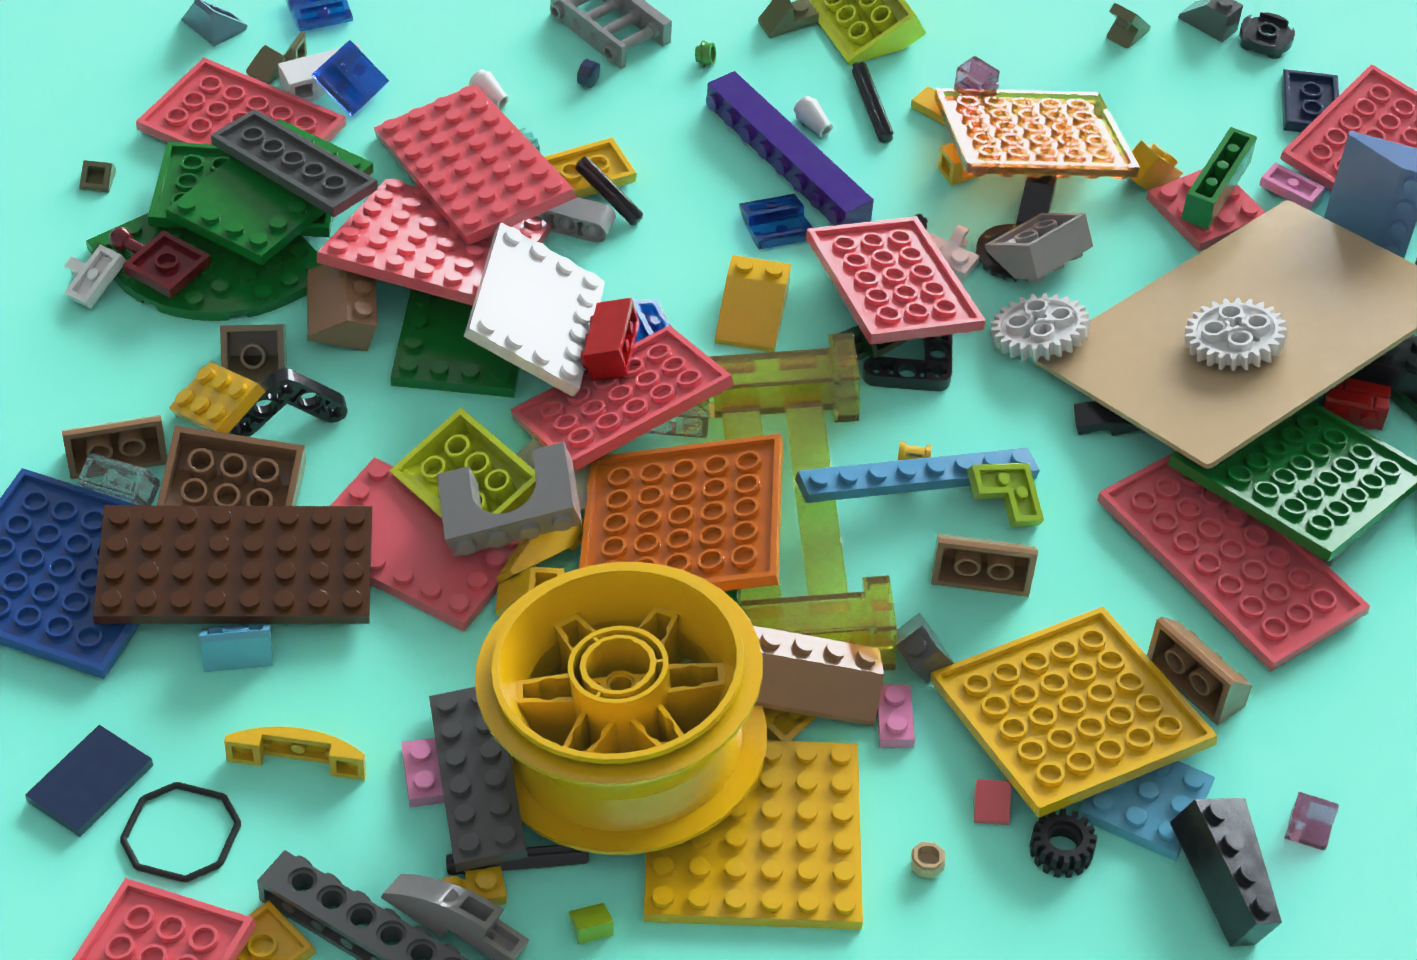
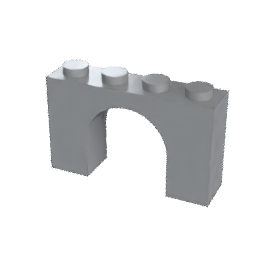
(549, 509)

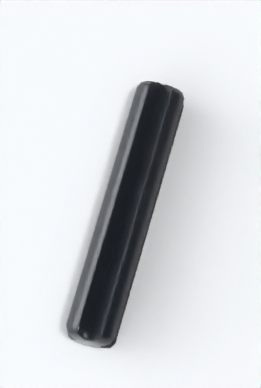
(609, 191)

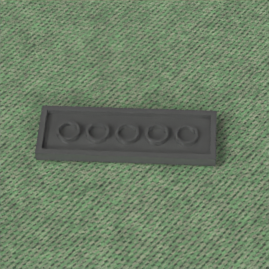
(294, 162)
(475, 784)

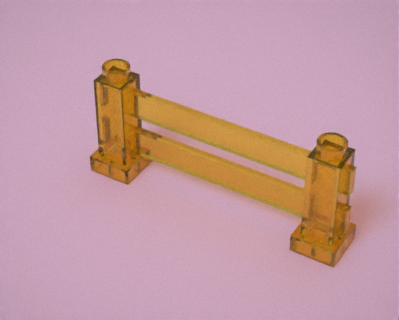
(802, 388)

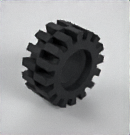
(1058, 859)

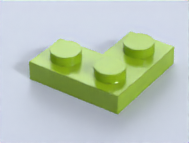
(1014, 485)

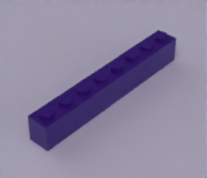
(788, 151)

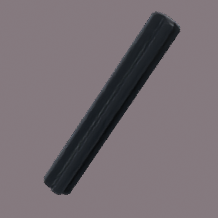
(872, 102)
(537, 858)

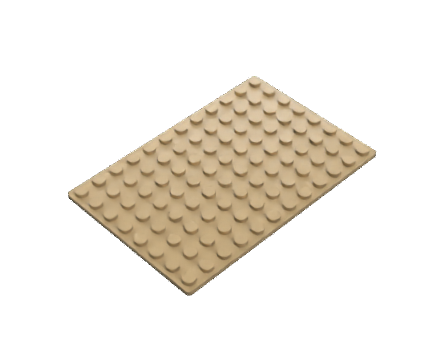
(1340, 308)

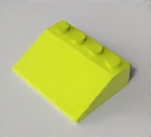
(868, 27)
(462, 442)

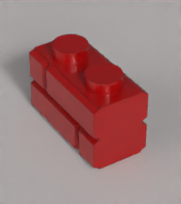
(1359, 402)

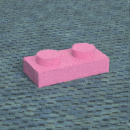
(1291, 186)
(895, 717)
(422, 772)

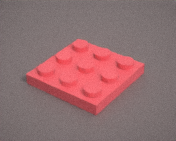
(1235, 213)

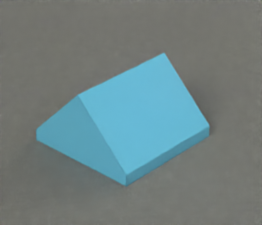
(236, 647)

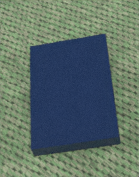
(1306, 97)
(89, 780)

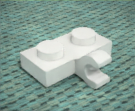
(959, 259)
(93, 276)

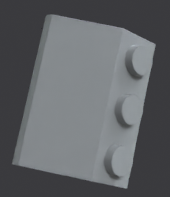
(1042, 245)

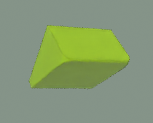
(591, 923)

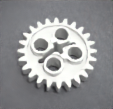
(1040, 327)
(1235, 334)

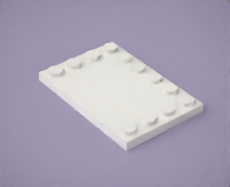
(534, 309)

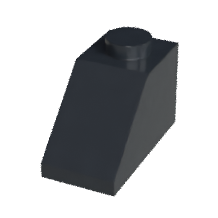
(1036, 197)

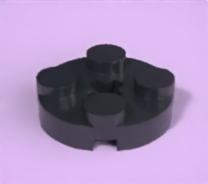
(1254, 38)

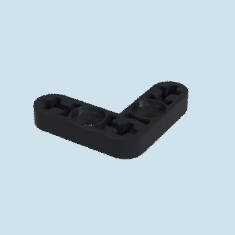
(929, 366)
(287, 387)

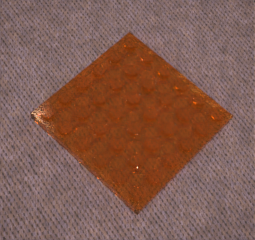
(1035, 133)

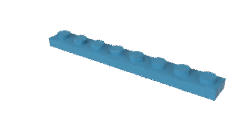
(901, 475)

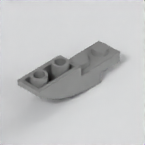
(449, 907)

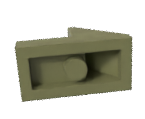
(786, 16)
(1127, 26)

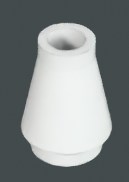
(490, 87)
(812, 115)

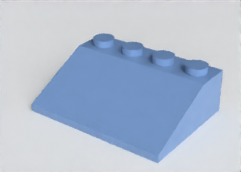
(1376, 192)

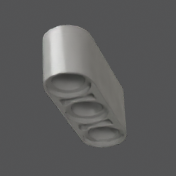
(581, 219)

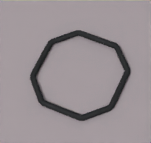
(168, 874)

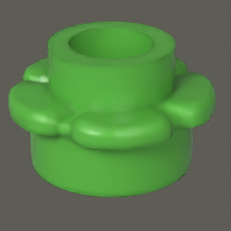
(705, 53)

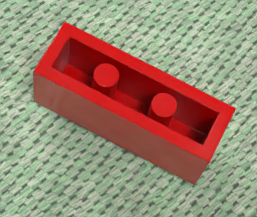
(610, 339)

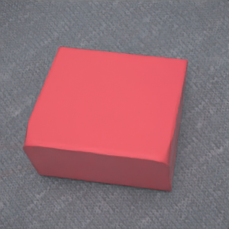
(992, 801)

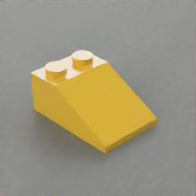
(753, 303)

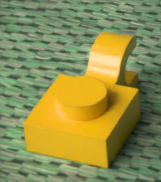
(484, 882)

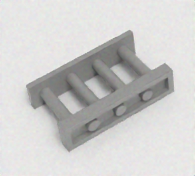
(635, 12)

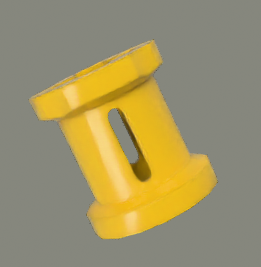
(913, 452)

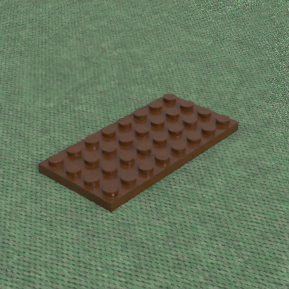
(234, 565)

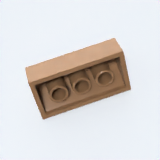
(819, 677)

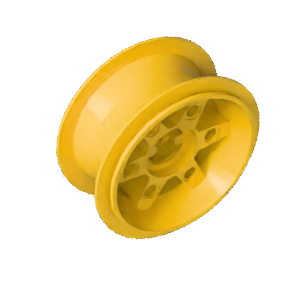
(625, 706)

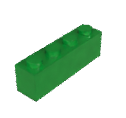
(1219, 178)

